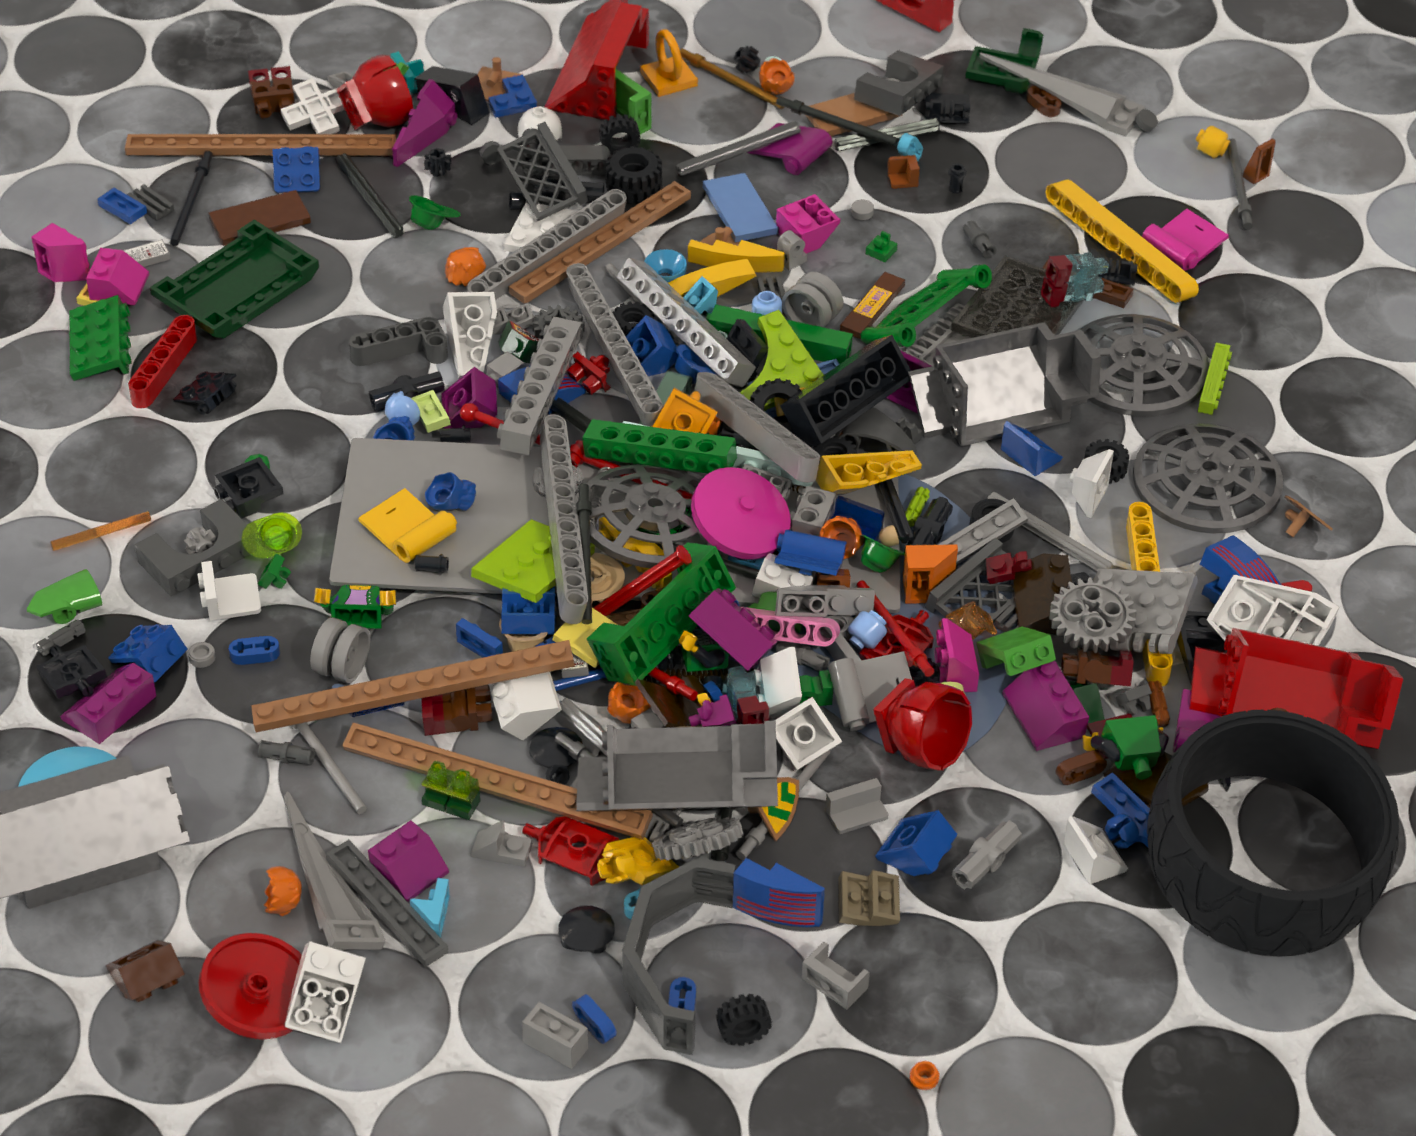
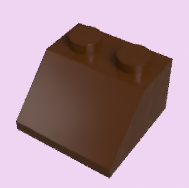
(146, 970)

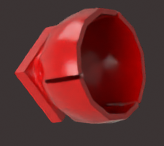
(376, 94)
(925, 723)

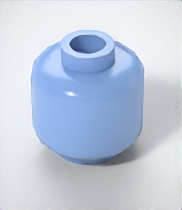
(766, 303)
(867, 630)

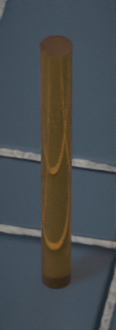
(100, 531)

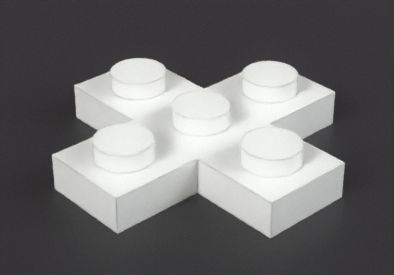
(313, 108)

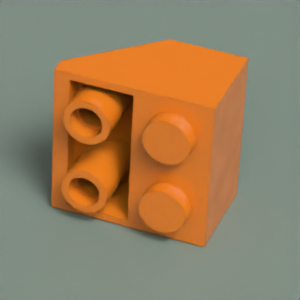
(925, 569)

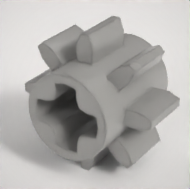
(199, 540)

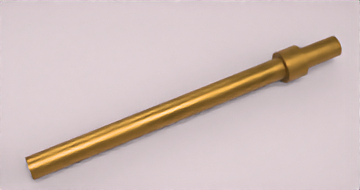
(699, 62)

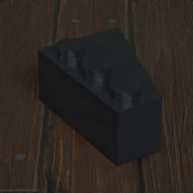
(461, 88)

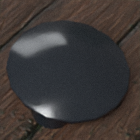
(548, 752)
(586, 929)

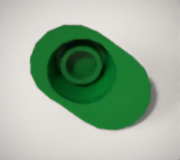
(428, 213)
(878, 556)

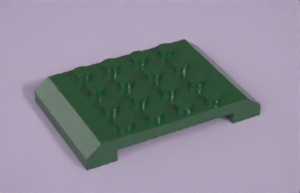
(238, 280)

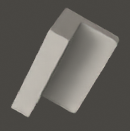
(856, 806)

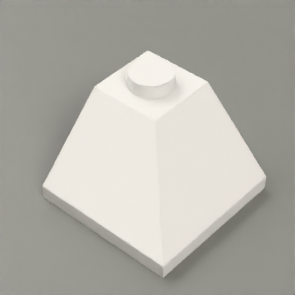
(1092, 481)
(805, 734)

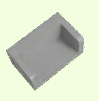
(832, 978)
(555, 1035)

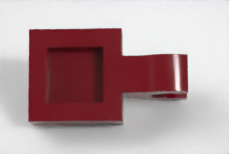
(1003, 567)

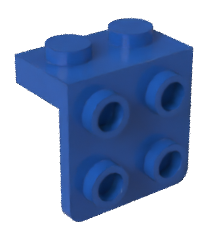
(296, 169)
(151, 648)

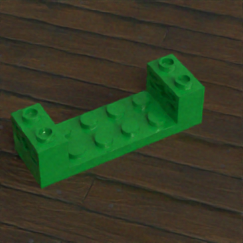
(641, 644)

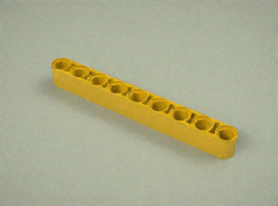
(1119, 237)
(1145, 558)

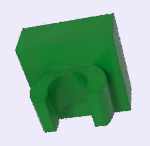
(881, 247)
(272, 573)

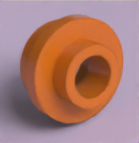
(927, 1069)

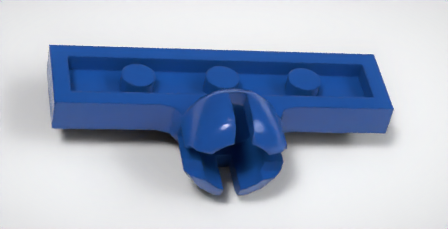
(1129, 812)

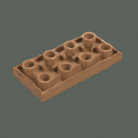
(851, 110)

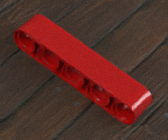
(162, 361)

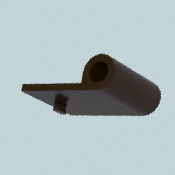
(672, 708)
(1145, 787)

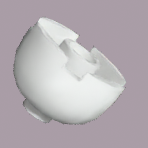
(537, 115)

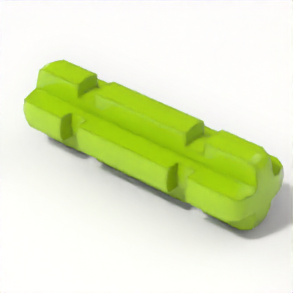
(916, 505)

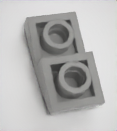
(520, 315)

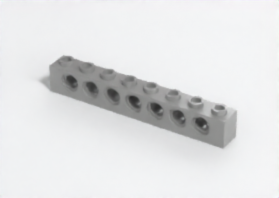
(686, 322)
(539, 386)

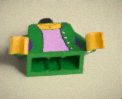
(357, 604)

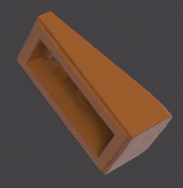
(1260, 162)

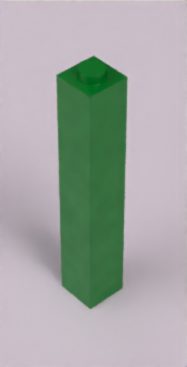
(820, 342)

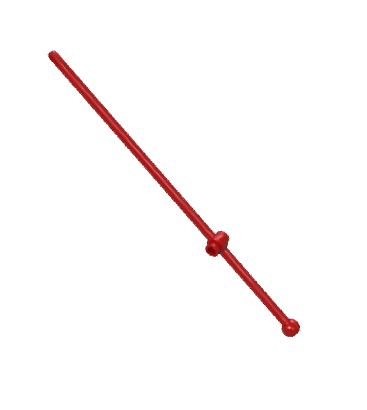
(470, 413)

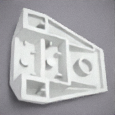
(1272, 611)

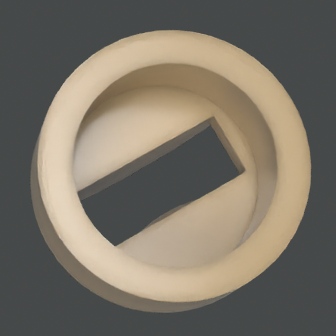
(888, 536)

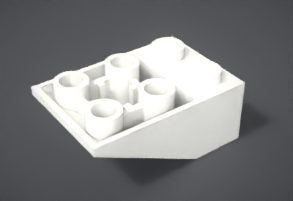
(324, 991)

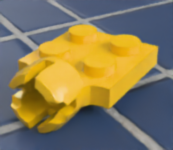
(632, 860)

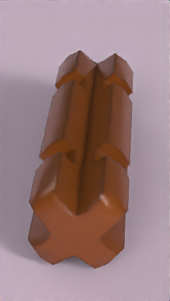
(1158, 703)

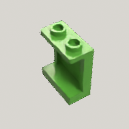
(633, 101)
(1017, 649)

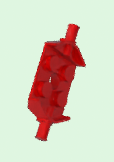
(915, 630)
(556, 845)

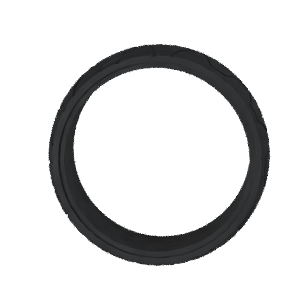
(1302, 755)

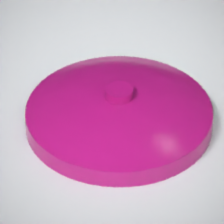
(740, 512)

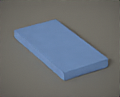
(740, 207)

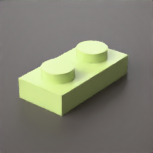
(431, 411)

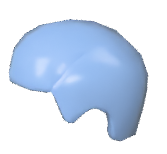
(400, 406)

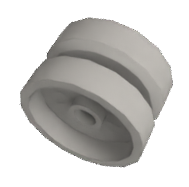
(813, 300)
(340, 650)

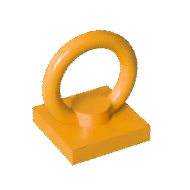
(671, 73)
(685, 413)

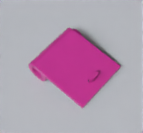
(1185, 239)

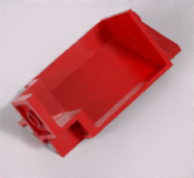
(589, 76)
(1298, 677)

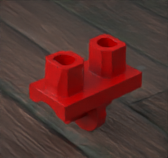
(594, 369)

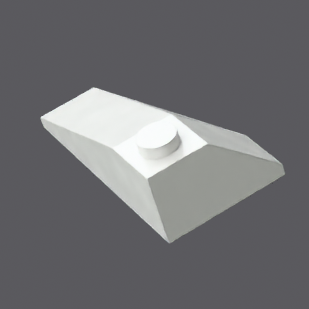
(469, 328)

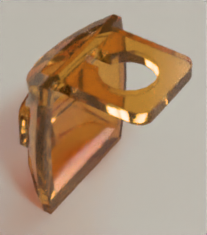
(970, 619)

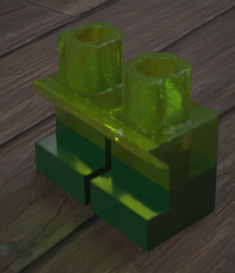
(451, 791)

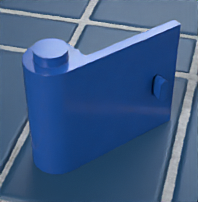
(810, 552)

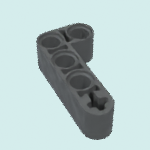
(583, 158)
(400, 340)

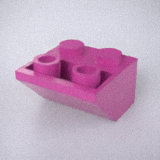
(809, 220)
(60, 254)
(956, 656)

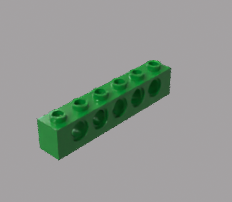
(658, 447)

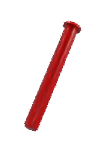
(644, 581)

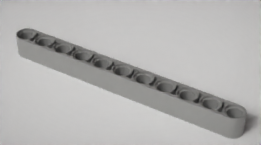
(614, 344)
(563, 520)

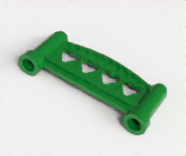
(904, 332)

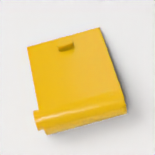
(407, 525)

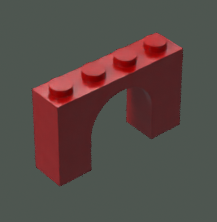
(931, 13)

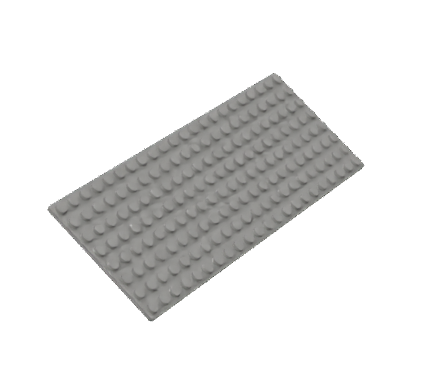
(500, 508)

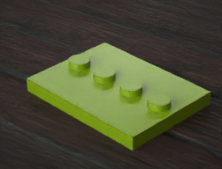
(522, 563)

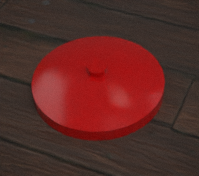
(250, 984)

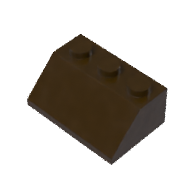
(1036, 589)

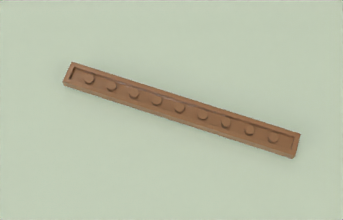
(600, 242)

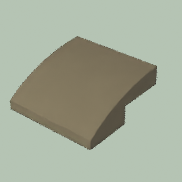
(869, 899)

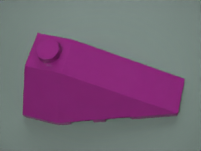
(426, 124)

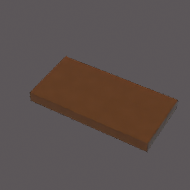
(274, 212)

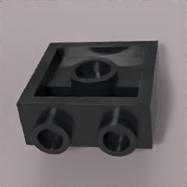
(247, 487)

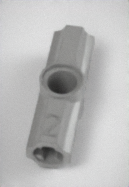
(986, 854)

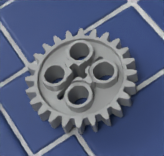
(1092, 615)
(697, 838)

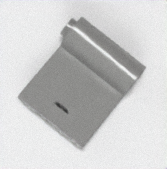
(864, 685)

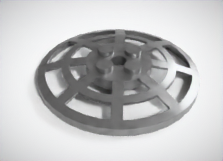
(1148, 364)
(1217, 481)
(666, 514)

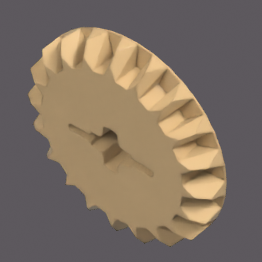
(607, 575)

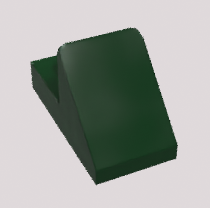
(1090, 699)

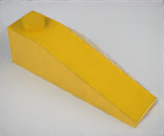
(857, 471)

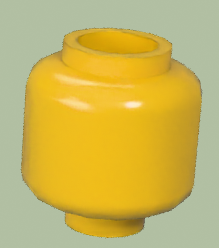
(1212, 142)

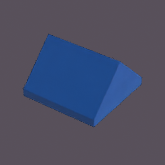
(1027, 449)

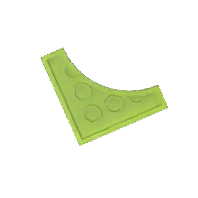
(785, 356)

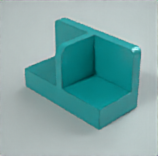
(415, 69)

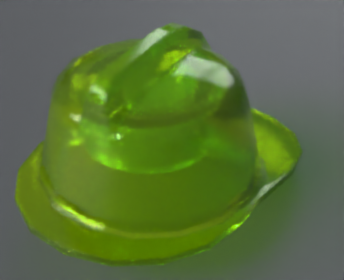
(272, 535)

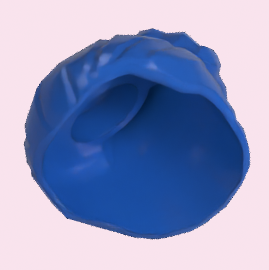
(397, 429)
(450, 493)

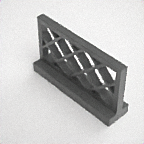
(561, 168)
(963, 579)

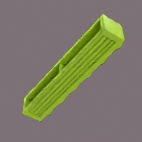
(1214, 378)

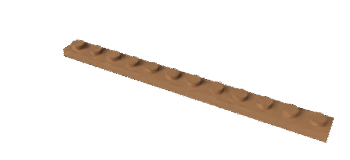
(257, 144)
(412, 686)
(492, 779)

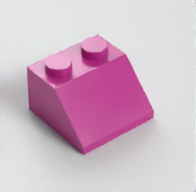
(114, 275)

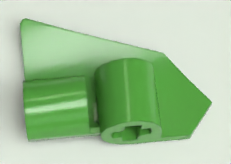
(66, 597)

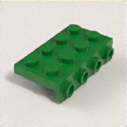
(99, 338)

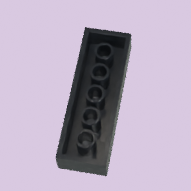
(847, 391)

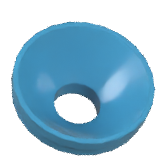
(667, 262)

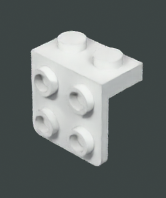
(228, 595)

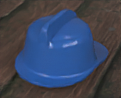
(690, 363)

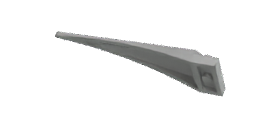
(1101, 106)
(336, 907)

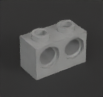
(812, 511)

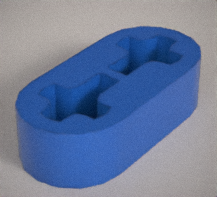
(254, 650)
(690, 996)
(594, 1019)

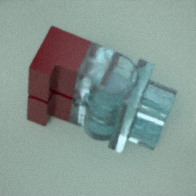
(1073, 279)
(743, 698)

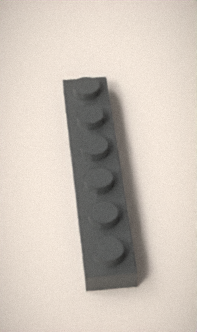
(387, 903)

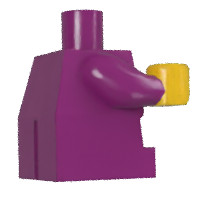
(713, 714)

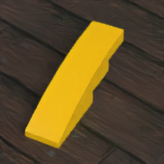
(760, 257)
(722, 276)

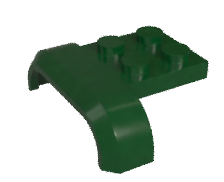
(1027, 55)

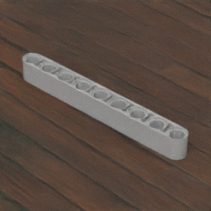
(550, 244)
(758, 428)

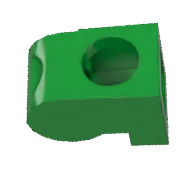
(818, 687)

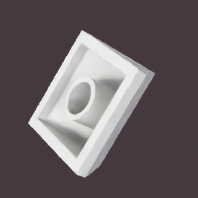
(1092, 851)

